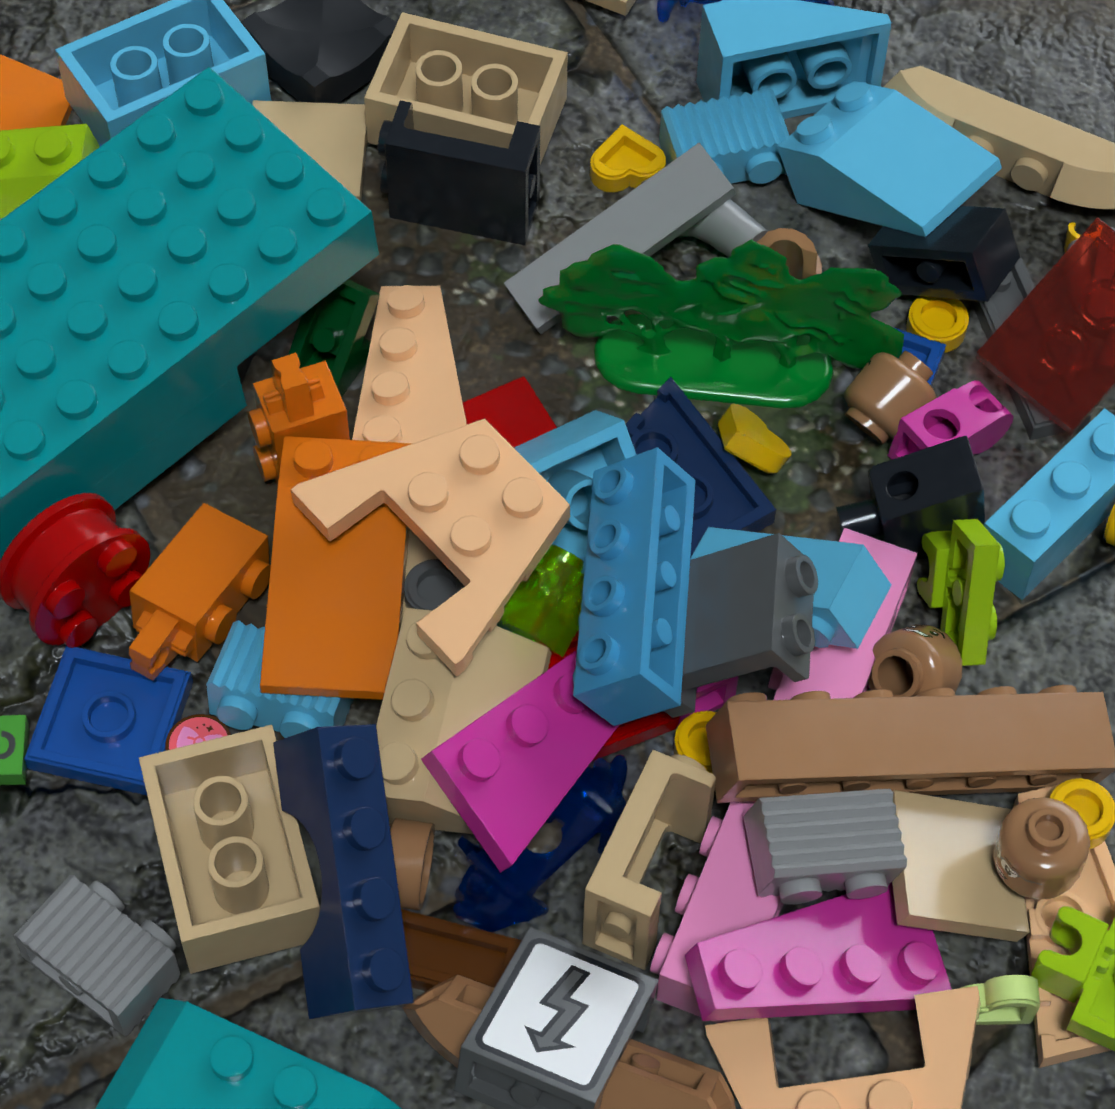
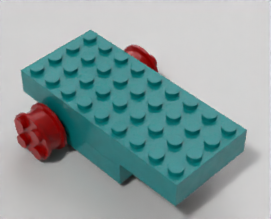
(126, 324)

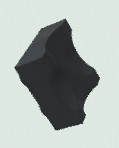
(321, 46)

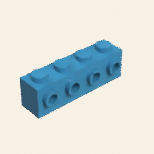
(635, 588)

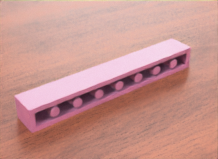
(726, 890)

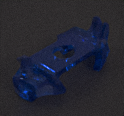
(506, 898)

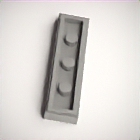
(640, 221)

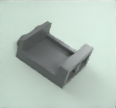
(747, 614)

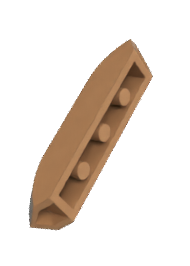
(640, 1081)

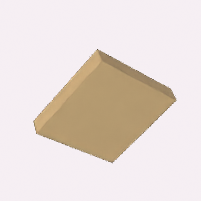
(328, 133)
(953, 871)

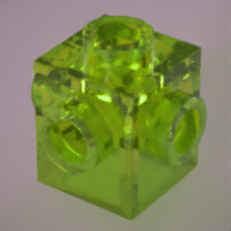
(548, 602)

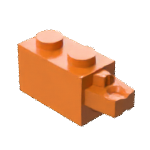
(294, 405)
(196, 589)

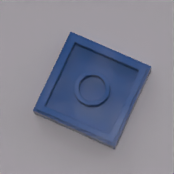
(105, 719)

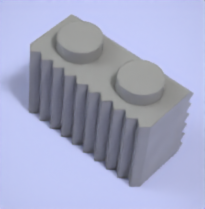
(825, 844)
(100, 952)

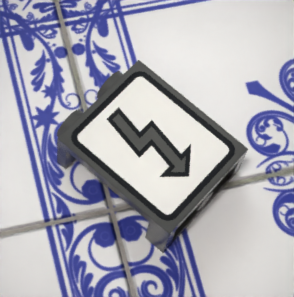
(553, 1027)

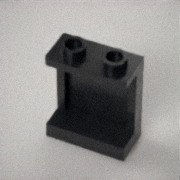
(461, 181)

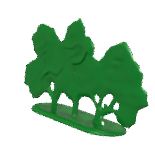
(732, 331)

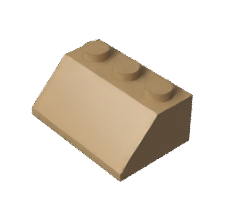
(430, 705)

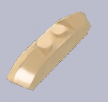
(1031, 147)

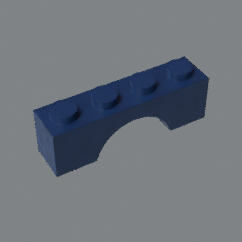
(358, 947)

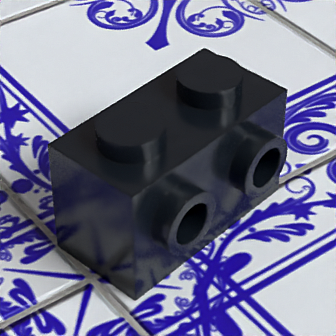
(957, 260)

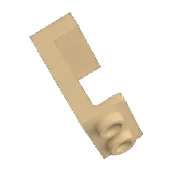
(619, 910)

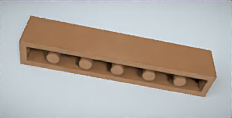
(908, 743)

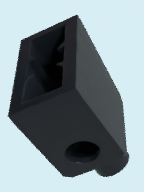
(918, 496)

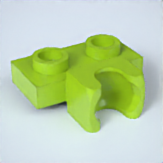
(962, 582)
(1084, 974)

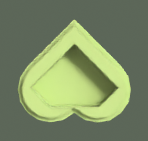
(1008, 1000)

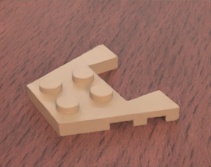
(469, 505)
(947, 1036)

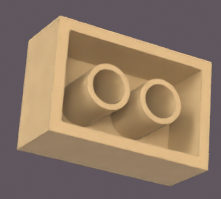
(466, 83)
(230, 849)

